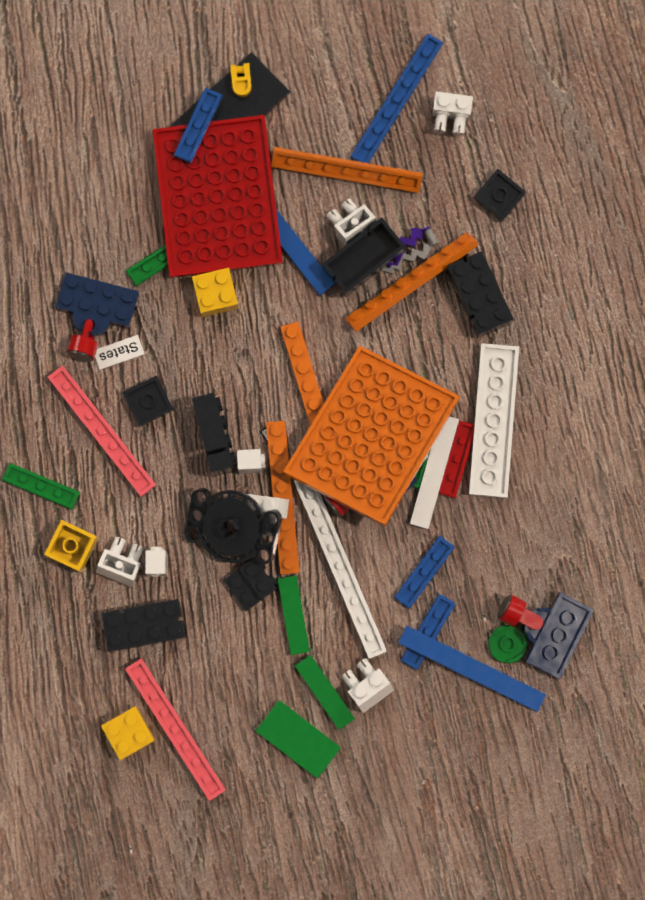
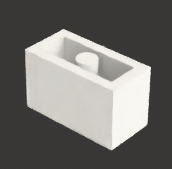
(250, 461)
(156, 562)

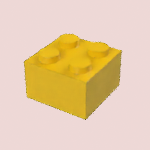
(215, 292)
(71, 546)
(128, 733)

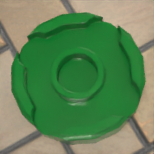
(507, 644)

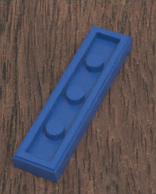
(198, 125)
(424, 572)
(431, 627)

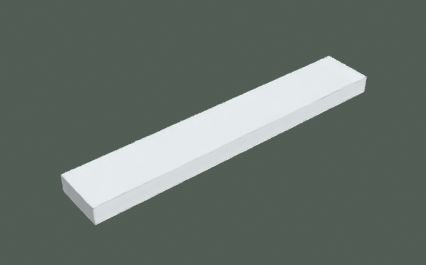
(433, 475)

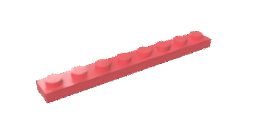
(102, 431)
(175, 729)

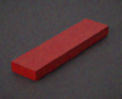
(457, 459)

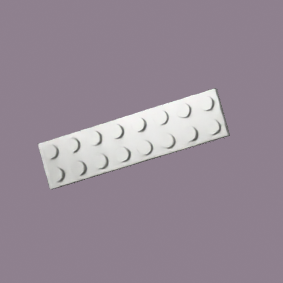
(494, 420)

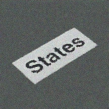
(119, 352)

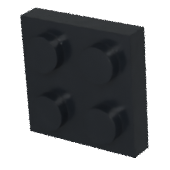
(499, 195)
(148, 401)

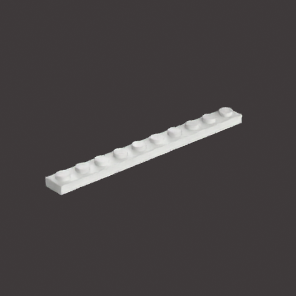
(341, 570)

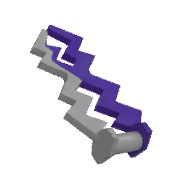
(415, 233)

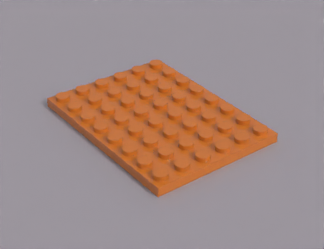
(371, 435)

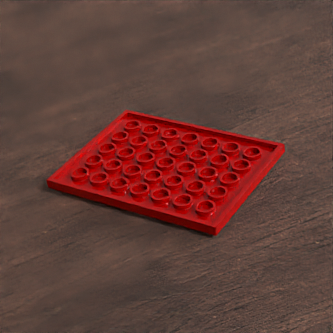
(223, 203)

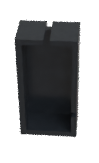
(363, 257)
(479, 294)
(213, 436)
(143, 625)

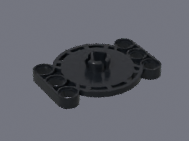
(244, 515)

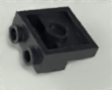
(251, 584)

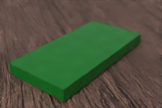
(298, 739)

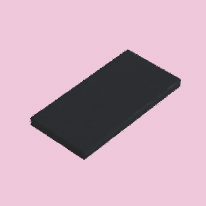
(265, 94)

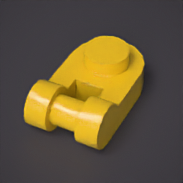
(241, 85)

